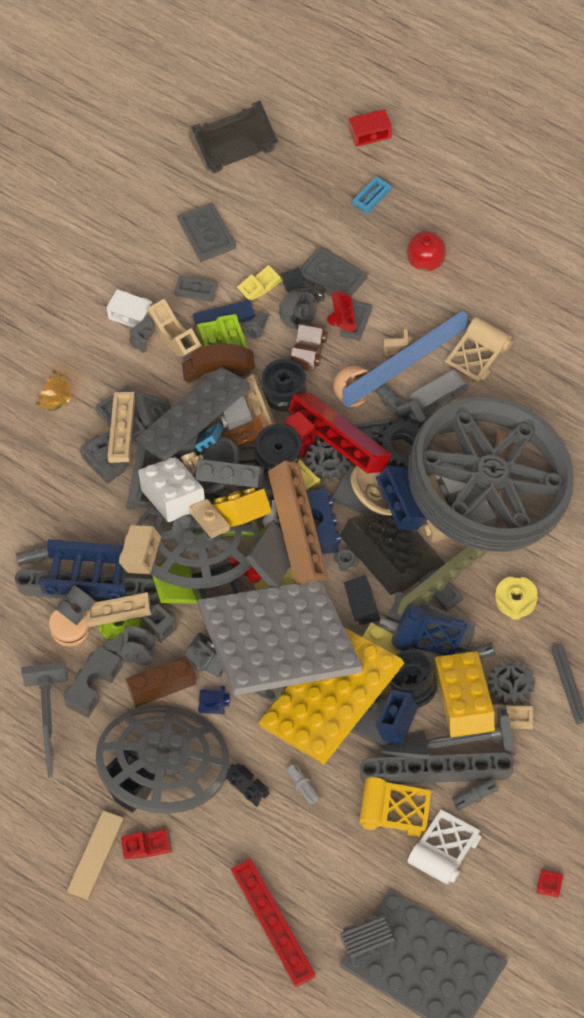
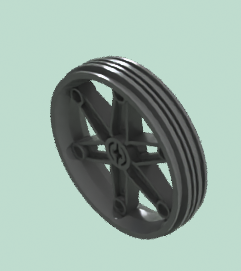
(490, 474)

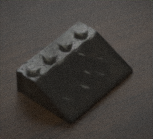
(390, 554)

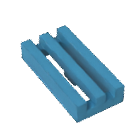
(384, 188)
(206, 439)

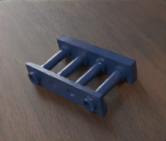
(82, 552)

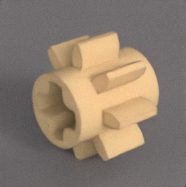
(190, 461)

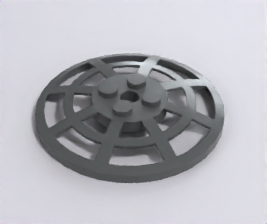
(200, 544)
(162, 764)

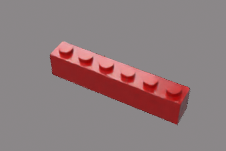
(341, 433)

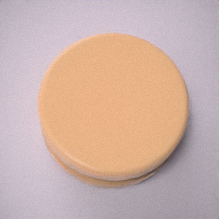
(66, 632)

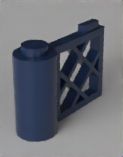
(414, 627)

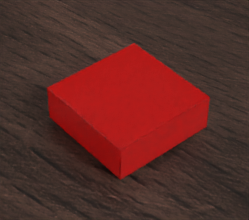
(549, 883)

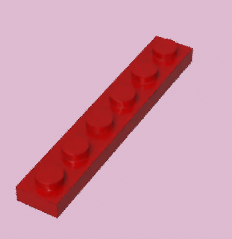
(273, 923)

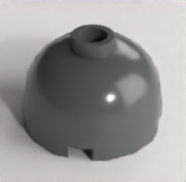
(297, 307)

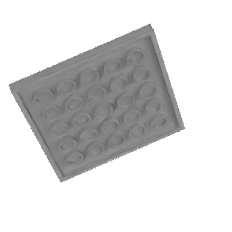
(278, 637)

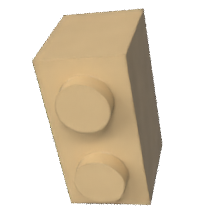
(140, 549)

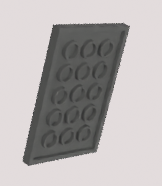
(431, 964)

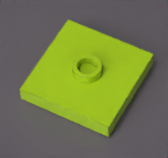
(174, 594)

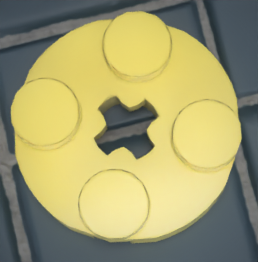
(516, 608)

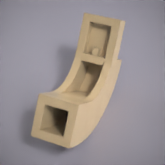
(170, 330)

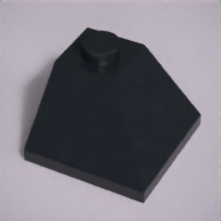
(130, 785)

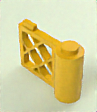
(376, 806)

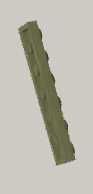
(440, 578)

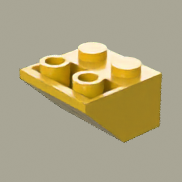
(243, 507)

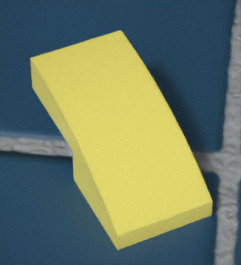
(260, 284)

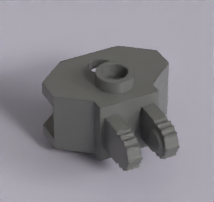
(133, 645)
(204, 655)

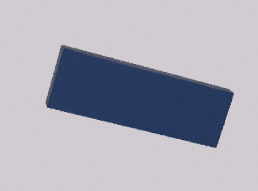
(243, 311)

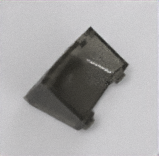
(233, 138)

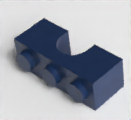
(320, 507)

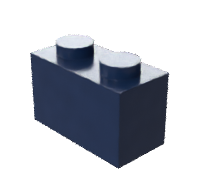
(396, 716)

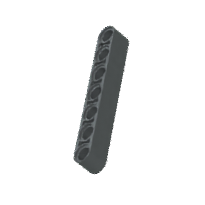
(33, 587)
(445, 762)

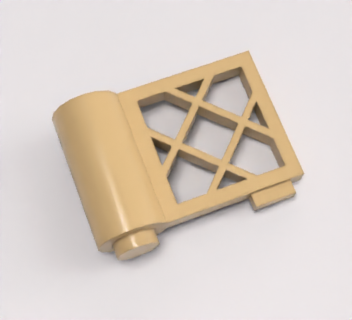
(486, 336)

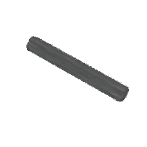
(568, 683)

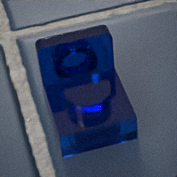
(213, 701)

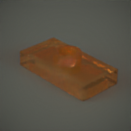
(244, 433)

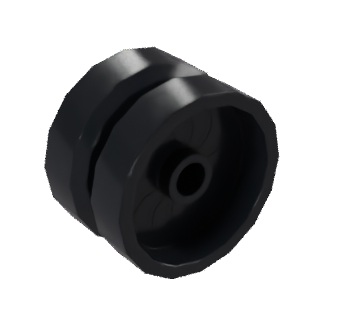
(281, 381)
(275, 445)

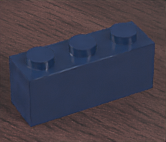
(399, 498)

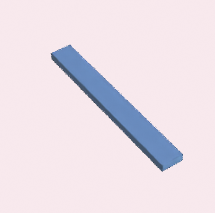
(404, 359)

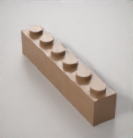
(297, 523)

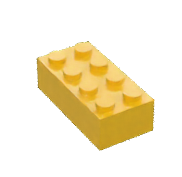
(464, 694)

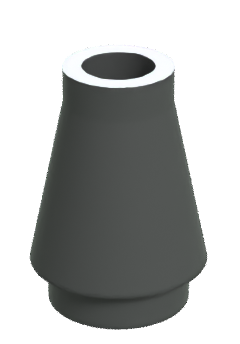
(255, 327)

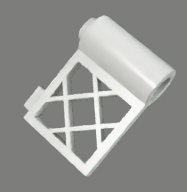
(437, 862)

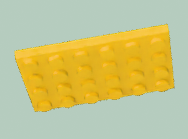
(323, 712)

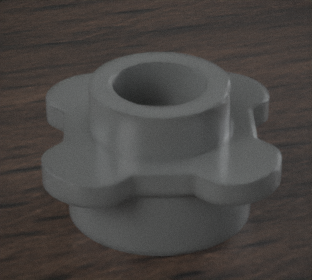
(345, 554)

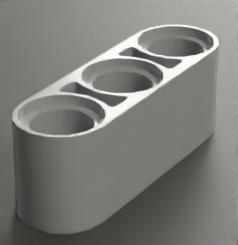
(439, 392)

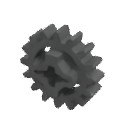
(327, 468)
(520, 678)

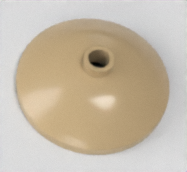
(368, 491)

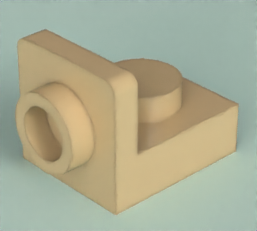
(394, 345)

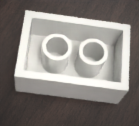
(170, 488)

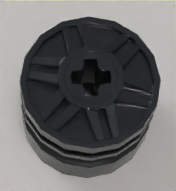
(415, 677)

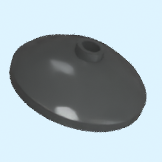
(223, 451)

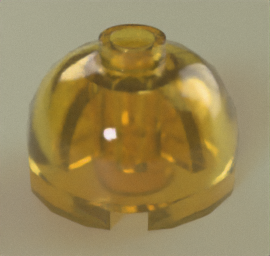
(55, 392)

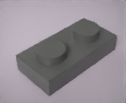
(196, 288)

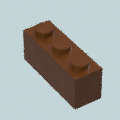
(161, 681)

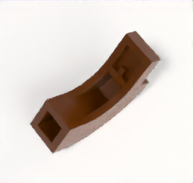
(210, 357)

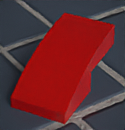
(146, 845)

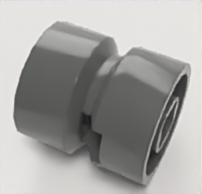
(81, 599)

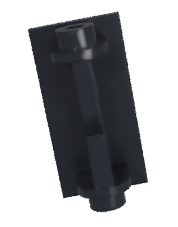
(241, 778)

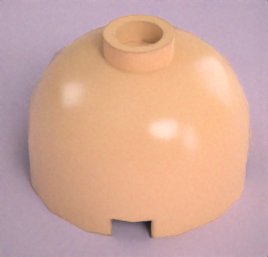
(346, 377)

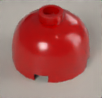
(426, 251)

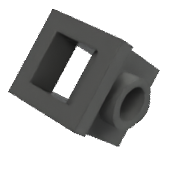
(166, 623)

